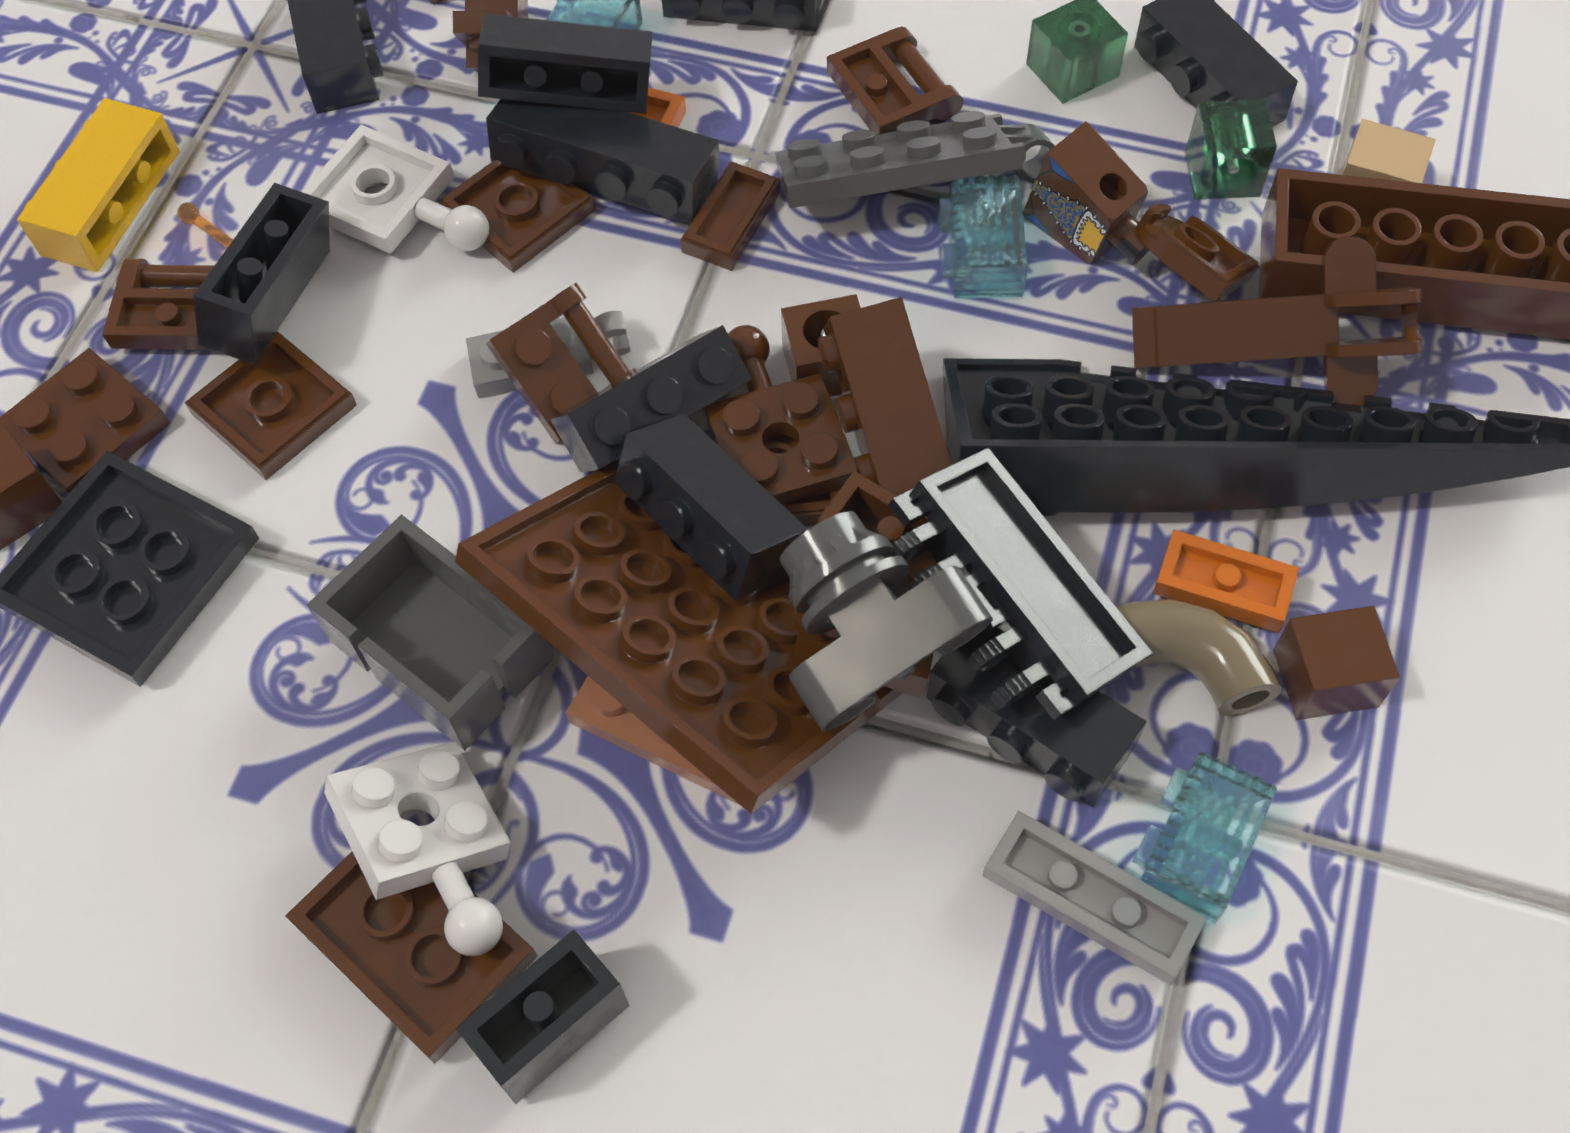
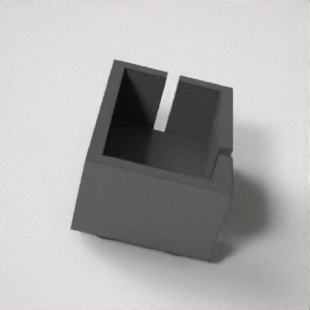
(430, 631)

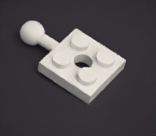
(413, 186)
(405, 856)

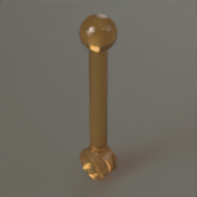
(190, 214)

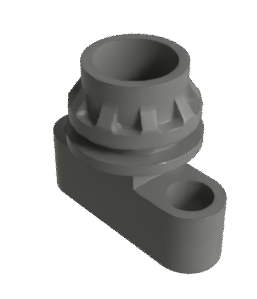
(847, 582)

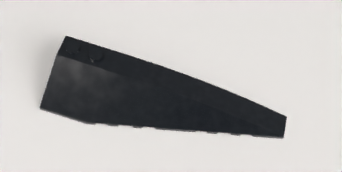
(1199, 448)

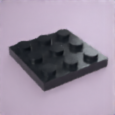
(123, 567)

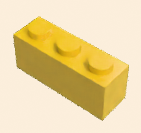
(99, 185)

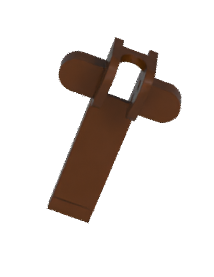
(1286, 326)

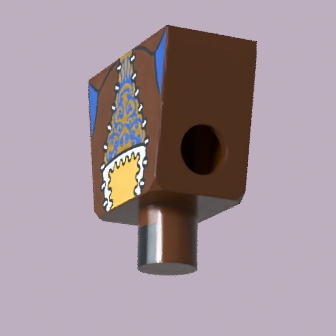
(1088, 198)

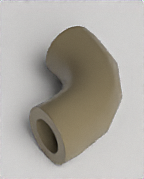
(1208, 648)

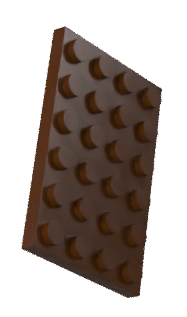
(661, 634)

